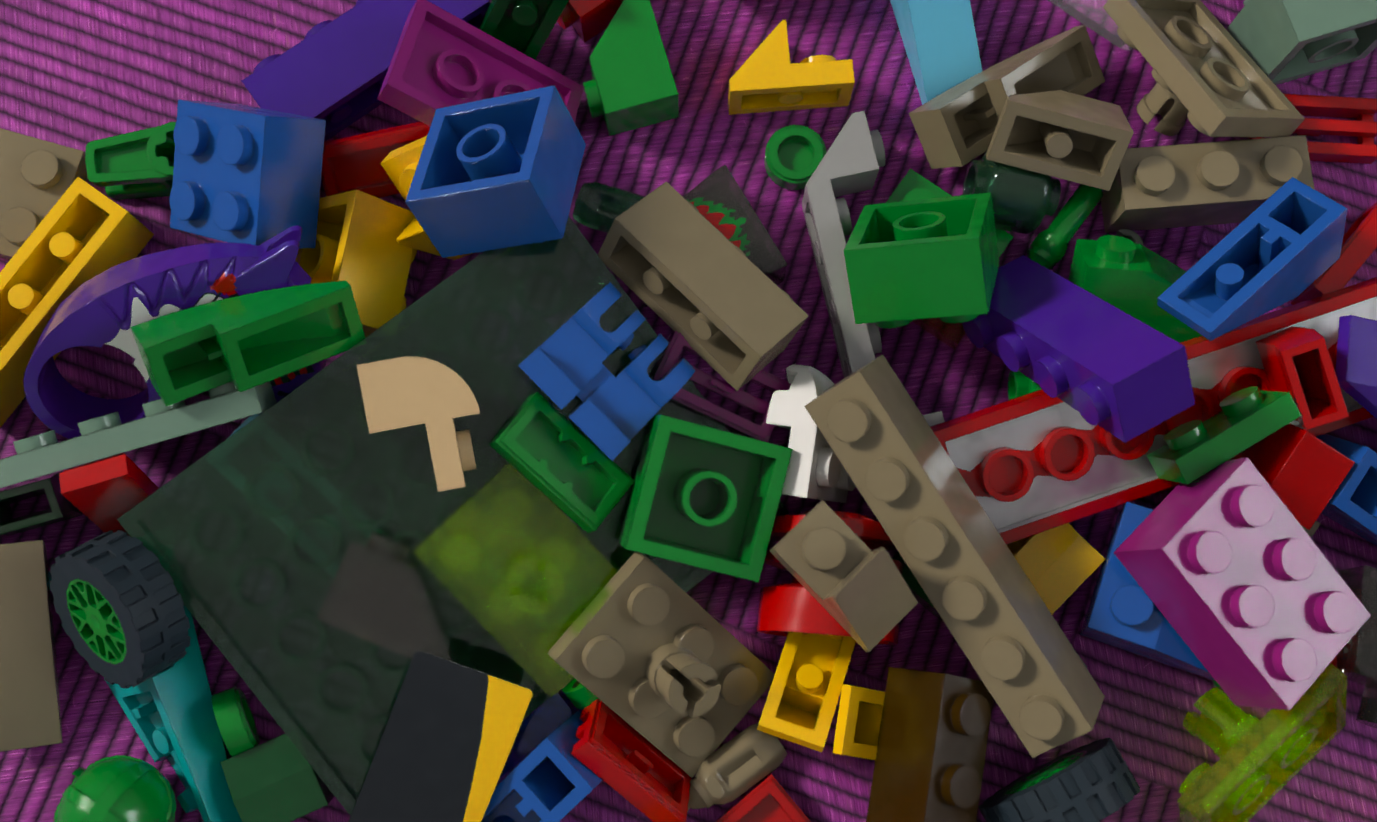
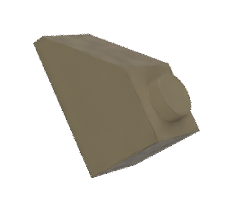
(1062, 137)

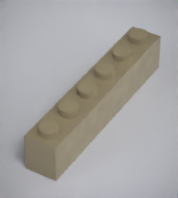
(958, 557)

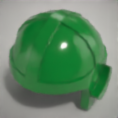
(117, 791)

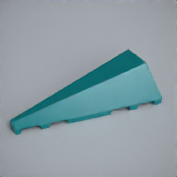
(179, 724)

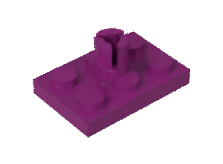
(454, 63)

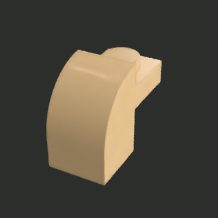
(425, 392)

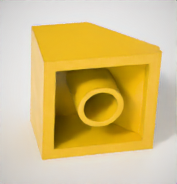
(361, 247)

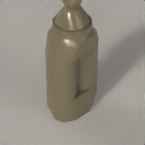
(735, 768)

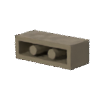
(1201, 182)
(701, 285)

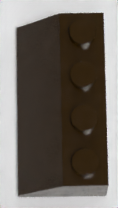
(930, 748)

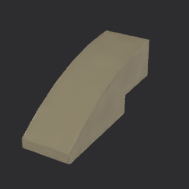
(964, 118)
(27, 650)

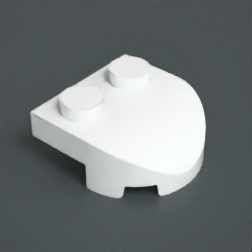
(813, 465)

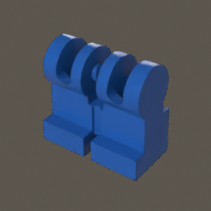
(611, 405)

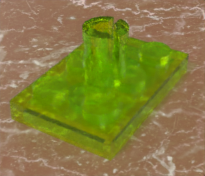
(518, 570)
(1257, 753)

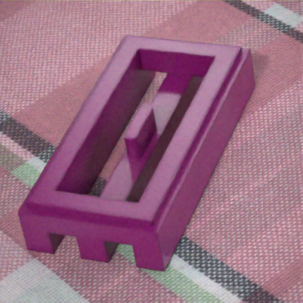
(712, 411)

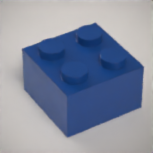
(245, 172)
(497, 173)

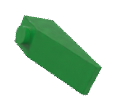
(1130, 280)

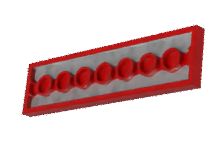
(1046, 466)

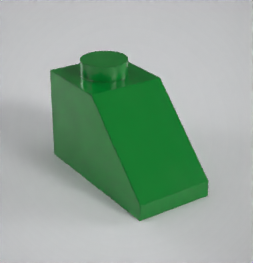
(631, 72)

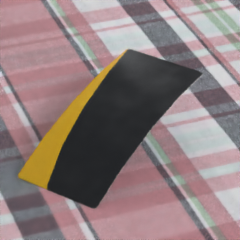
(442, 745)

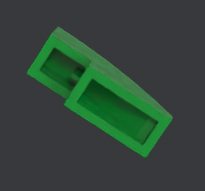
(247, 338)

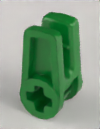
(133, 163)

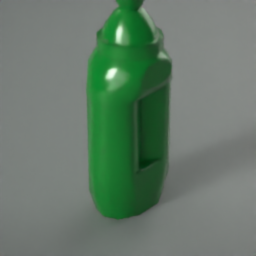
(1052, 243)

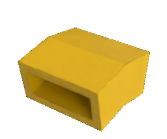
(1056, 562)

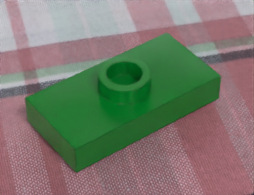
(562, 462)

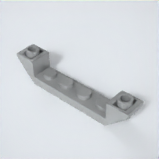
(844, 170)

